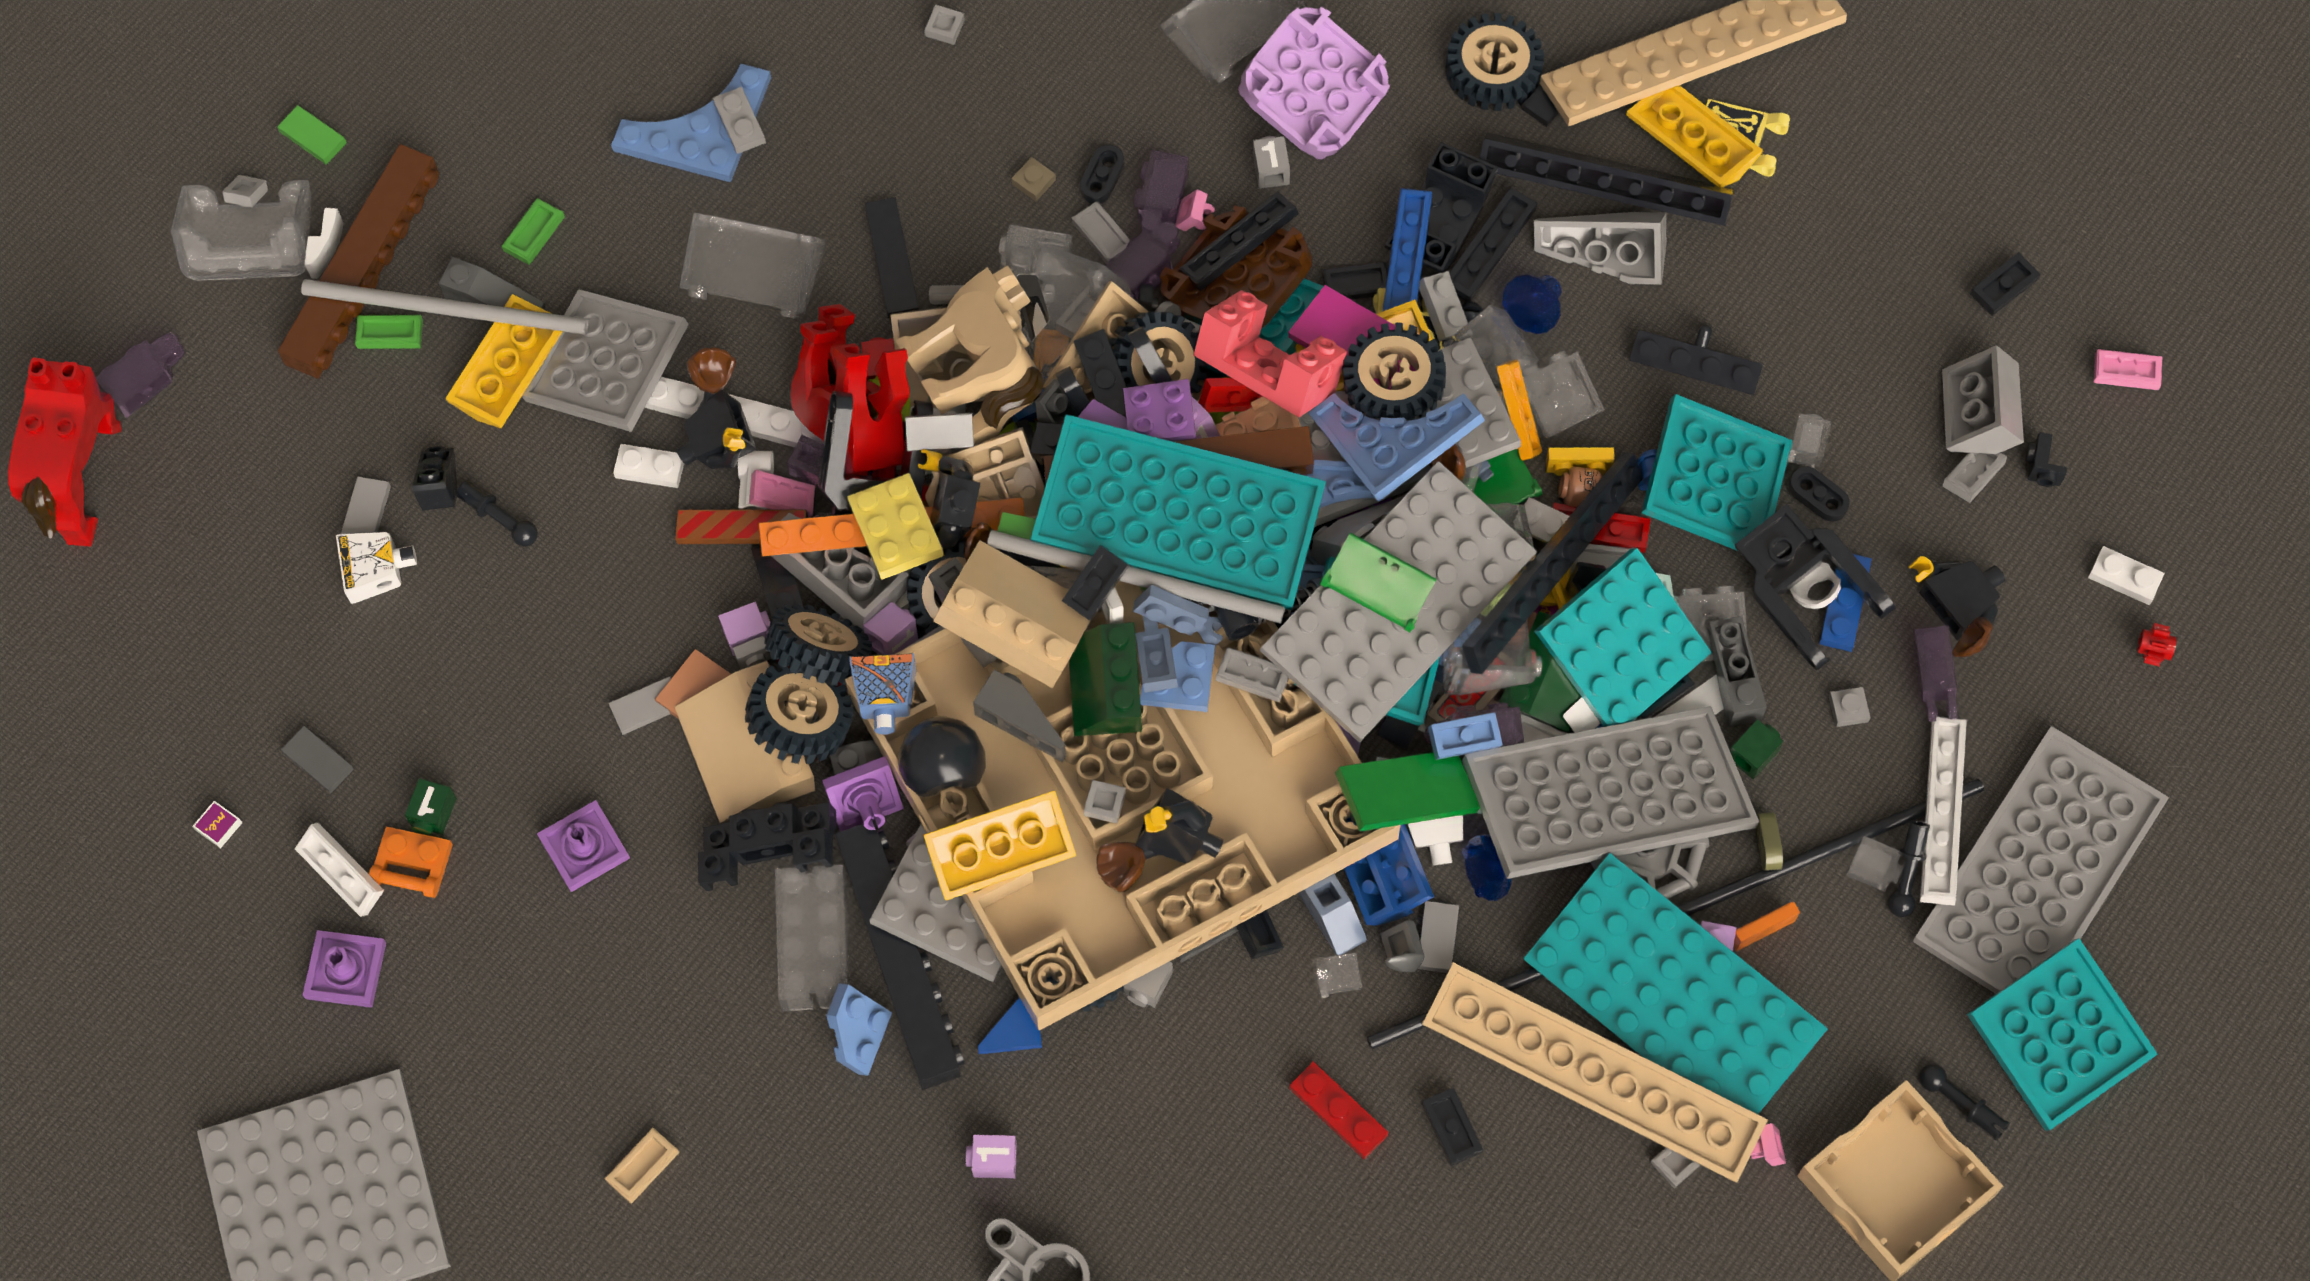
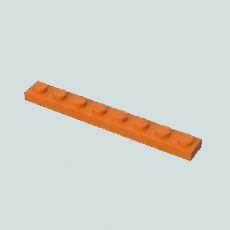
(844, 532)

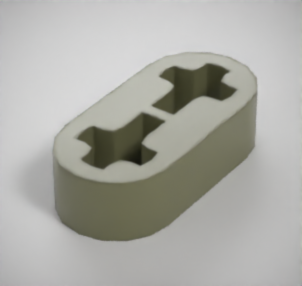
(1769, 841)

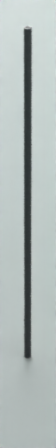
(1716, 896)

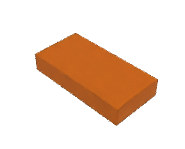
(1765, 925)

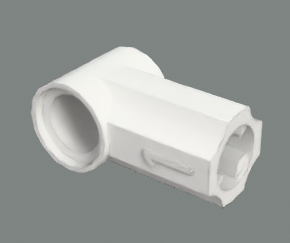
(747, 465)

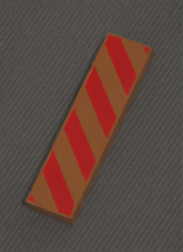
(726, 525)

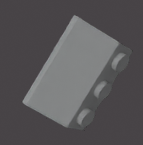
(1983, 403)

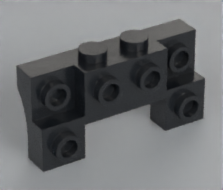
(766, 836)

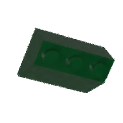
(1105, 681)
(1549, 693)

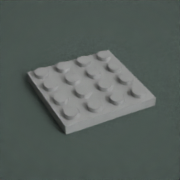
(610, 368)
(919, 914)

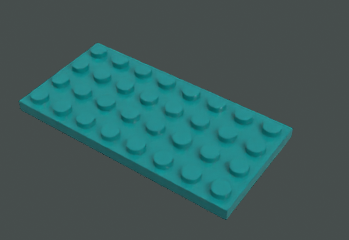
(1179, 510)
(1673, 989)

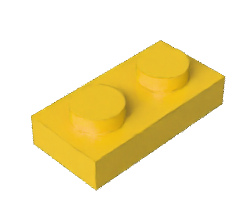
(1562, 459)

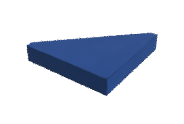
(1012, 1032)

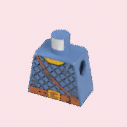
(884, 688)

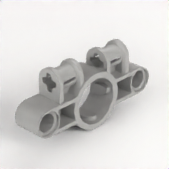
(1025, 1255)

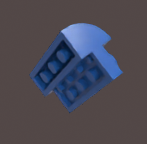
(1389, 881)

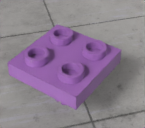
(1161, 410)
(863, 795)
(583, 846)
(344, 968)

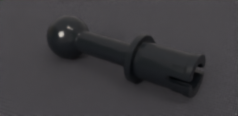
(523, 532)
(1902, 902)
(1934, 1079)

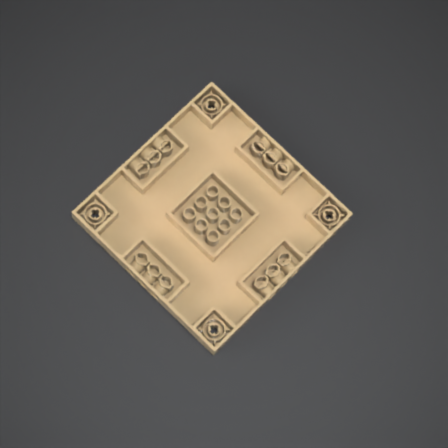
(1247, 761)

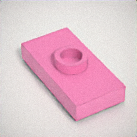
(2127, 369)
(780, 492)

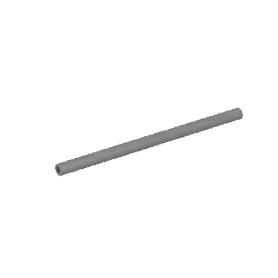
(445, 306)
(1140, 577)

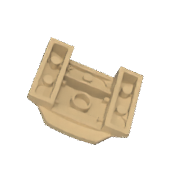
(1004, 471)

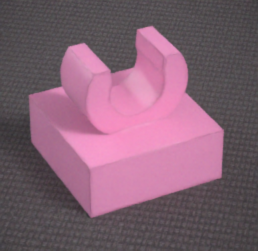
(1192, 211)
(1770, 1146)

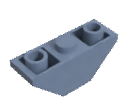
(1334, 914)

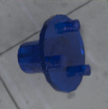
(1533, 302)
(1485, 869)

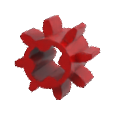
(2156, 644)

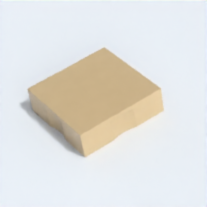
(1899, 1181)

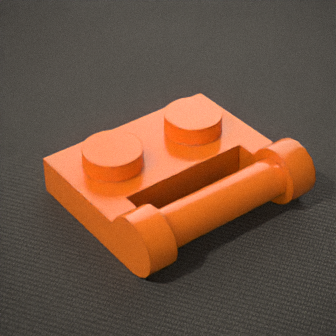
(412, 852)

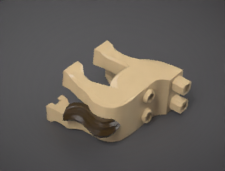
(984, 326)

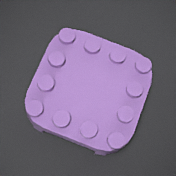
(1314, 82)

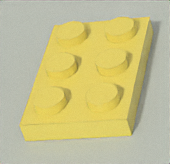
(895, 526)

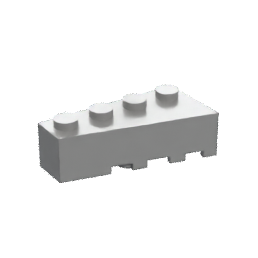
(845, 581)

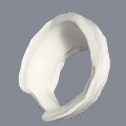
(1820, 574)

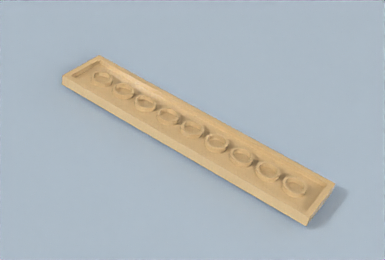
(1684, 54)
(1595, 1072)

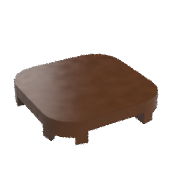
(1267, 272)

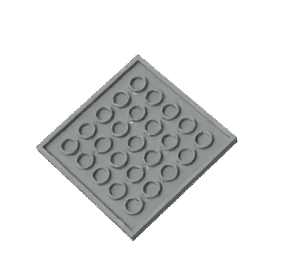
(326, 1188)

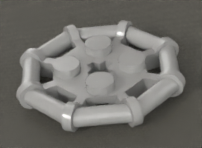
(1664, 860)

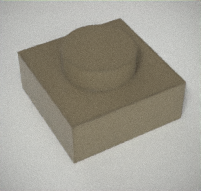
(1033, 179)

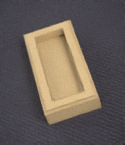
(642, 1165)

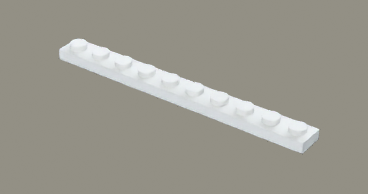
(763, 419)

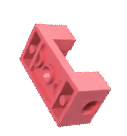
(1233, 346)

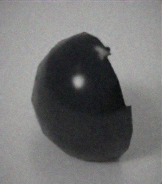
(940, 756)

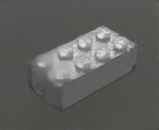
(811, 935)

